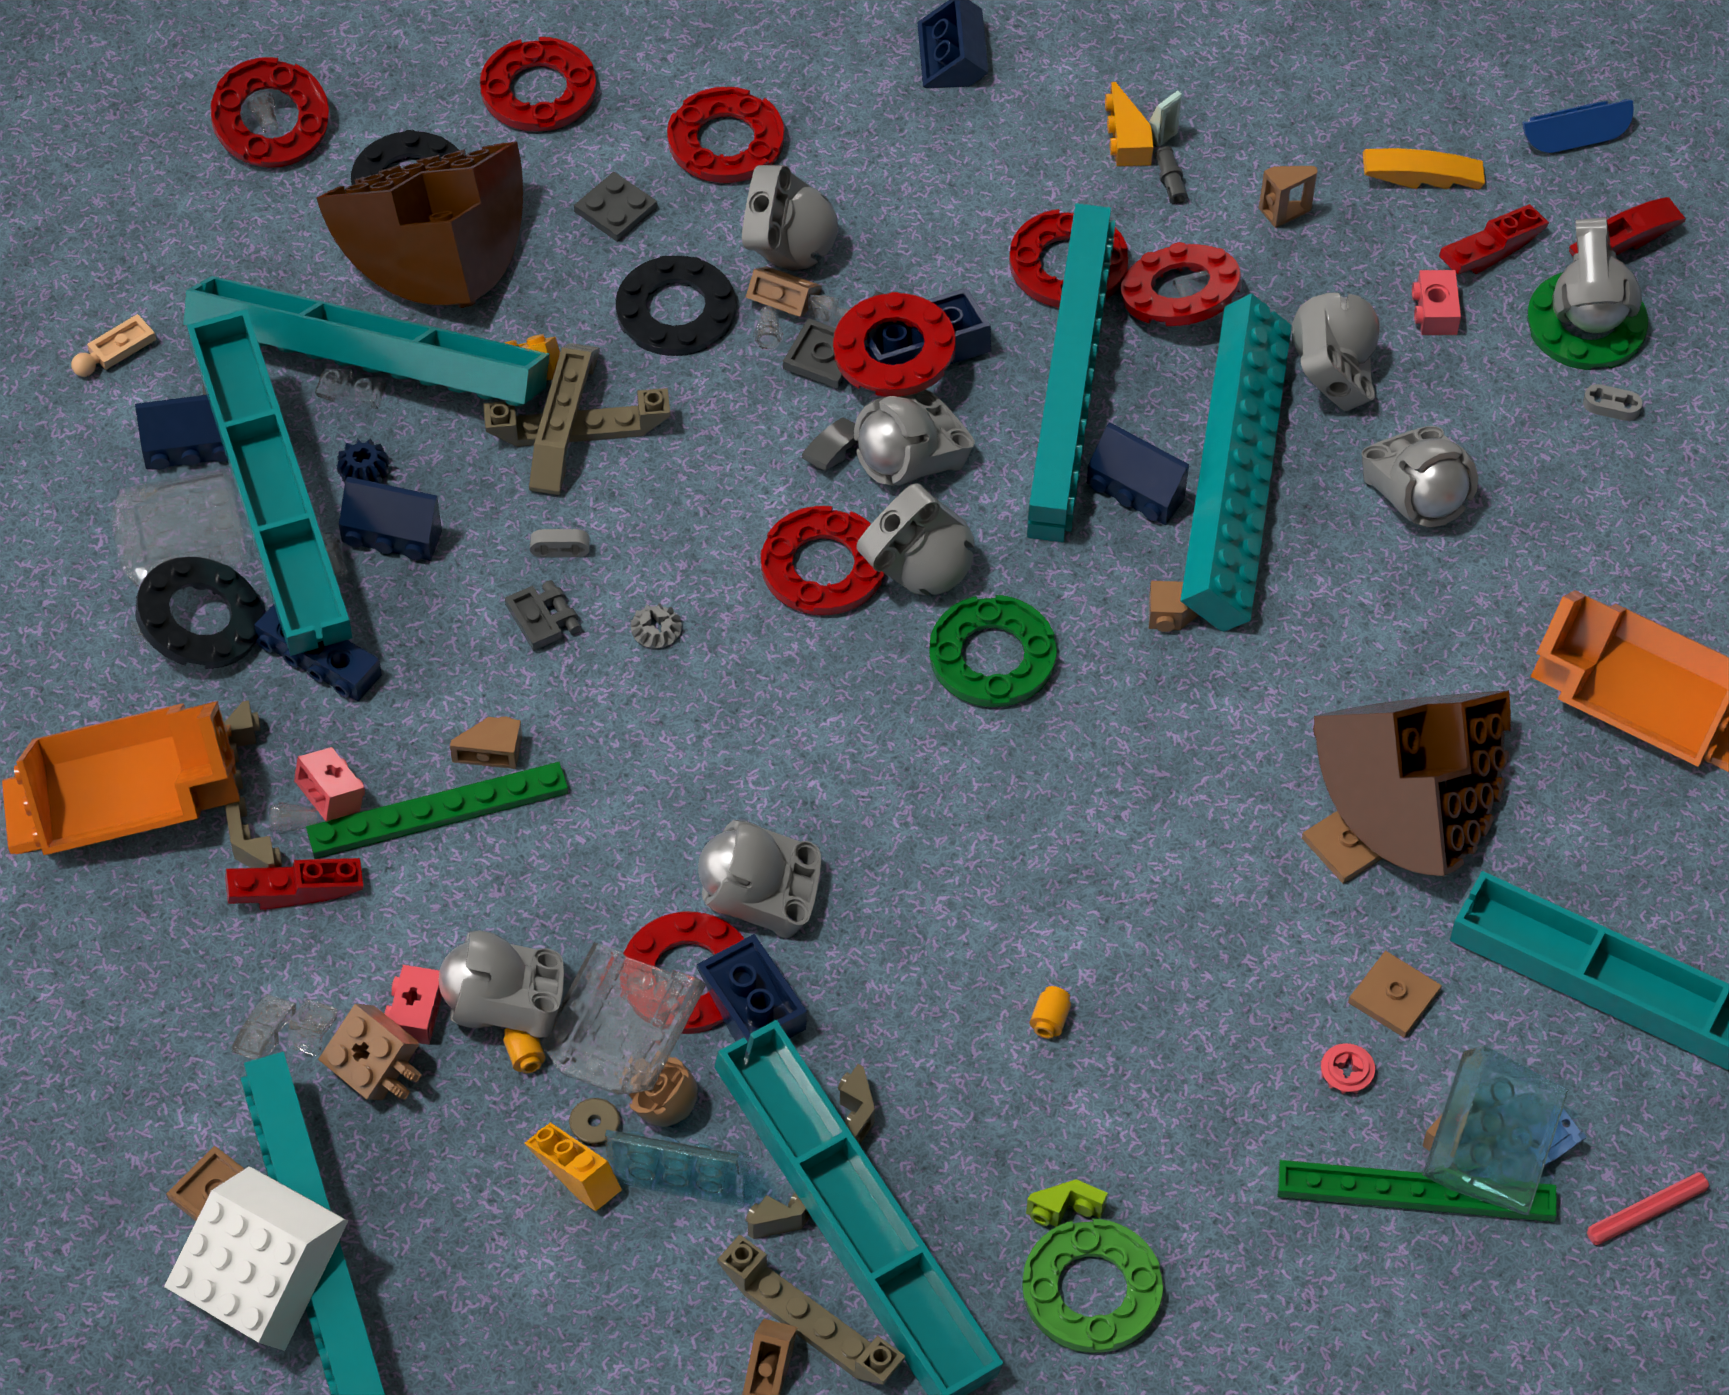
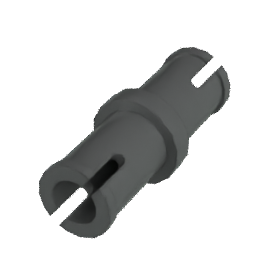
(1171, 175)

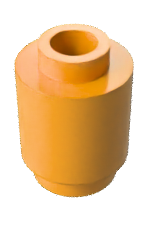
(1050, 1012)
(523, 1050)

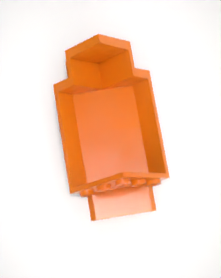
(1638, 678)
(119, 778)

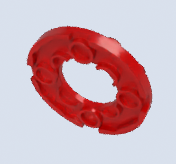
(276, 75)
(725, 102)
(543, 116)
(1033, 239)
(1205, 304)
(896, 379)
(809, 596)
(685, 928)

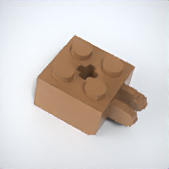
(371, 1053)

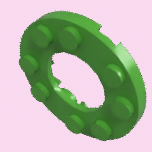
(1092, 1239)

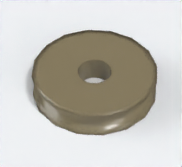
(591, 1109)

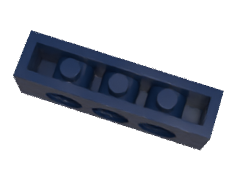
(354, 680)

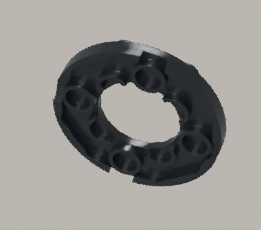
(395, 148)
(676, 339)
(184, 646)

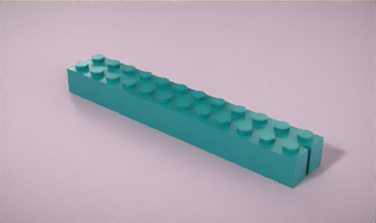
(375, 341)
(1071, 374)
(1236, 464)
(269, 482)
(1596, 966)
(291, 1161)
(857, 1214)

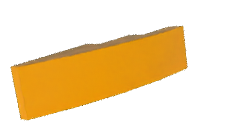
(1417, 166)

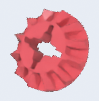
(1361, 1063)

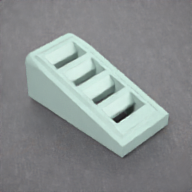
(1166, 119)

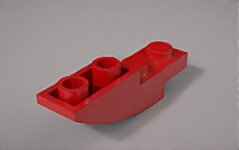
(1640, 225)
(1497, 241)
(297, 885)

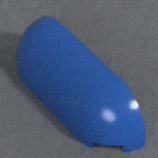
(1578, 125)

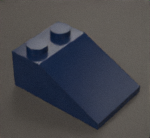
(751, 990)

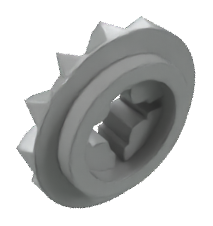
(649, 635)

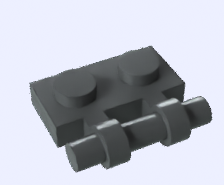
(535, 620)

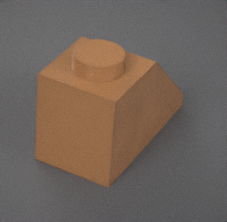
(1165, 607)
(489, 743)
(769, 1358)

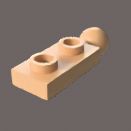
(114, 346)

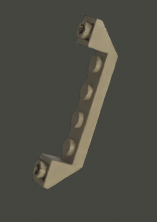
(559, 417)
(589, 424)
(255, 851)
(775, 1218)
(817, 1326)

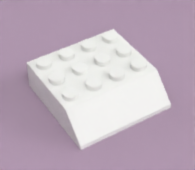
(256, 1256)

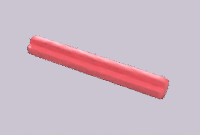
(1647, 1208)

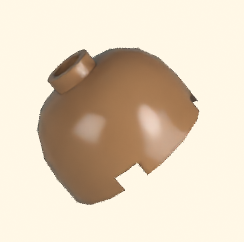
(670, 1098)

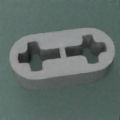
(1612, 402)
(559, 543)

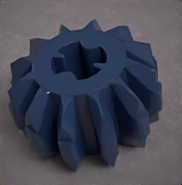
(363, 461)

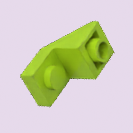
(1051, 1203)

